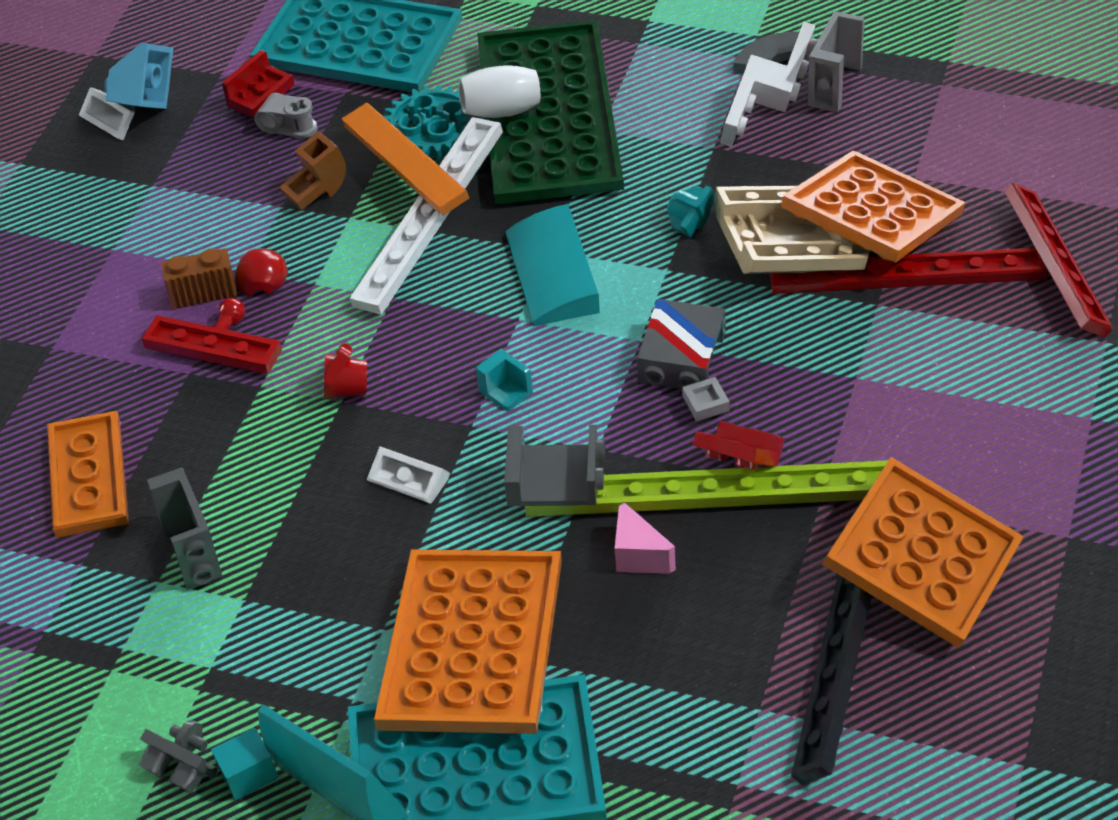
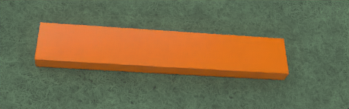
(405, 159)

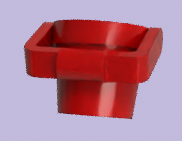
(344, 374)

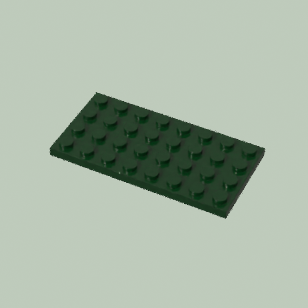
(571, 136)

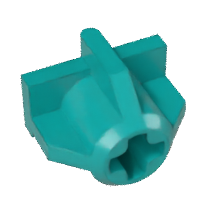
(690, 209)

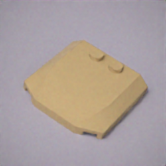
(774, 239)

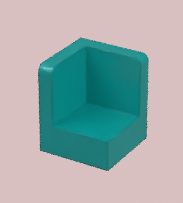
(504, 380)
(245, 763)

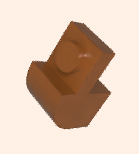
(321, 171)

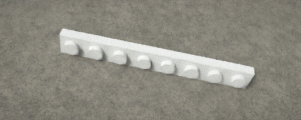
(422, 220)

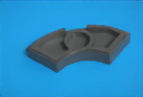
(773, 47)

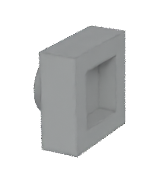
(705, 399)

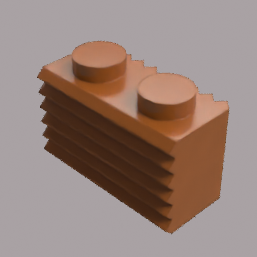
(198, 278)

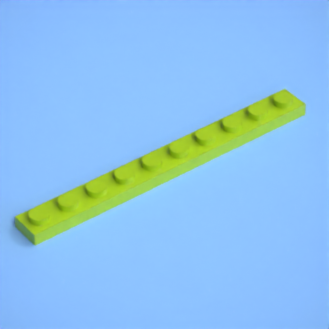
(728, 488)

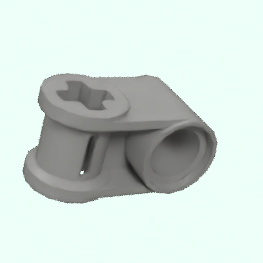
(286, 114)

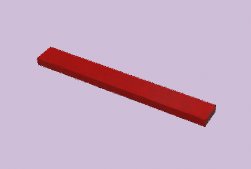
(921, 270)

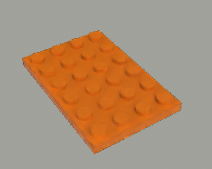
(470, 642)

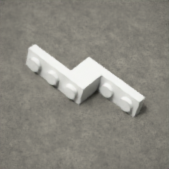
(769, 84)

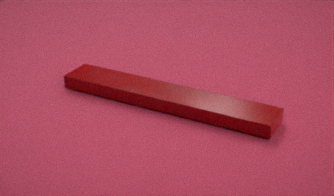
(1058, 260)

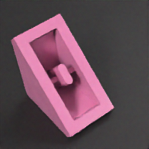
(640, 546)

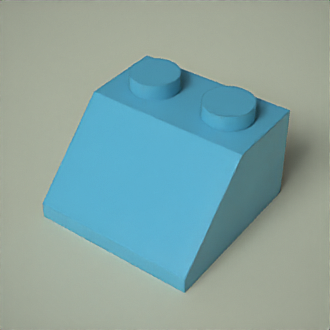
(141, 77)

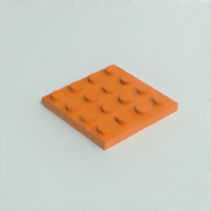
(873, 205)
(923, 552)

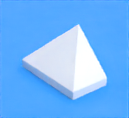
(107, 115)

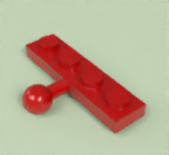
(214, 343)

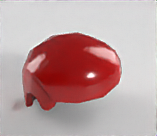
(260, 270)

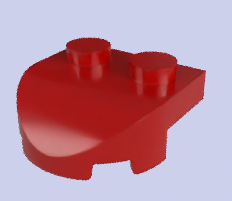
(745, 444)

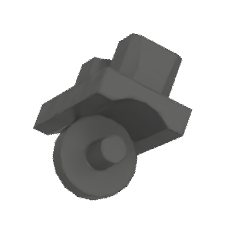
(190, 766)

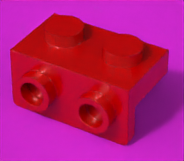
(253, 83)

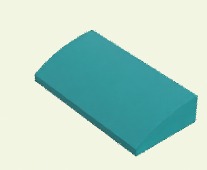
(553, 267)
(326, 770)

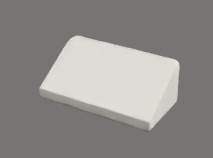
(407, 475)

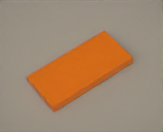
(87, 474)

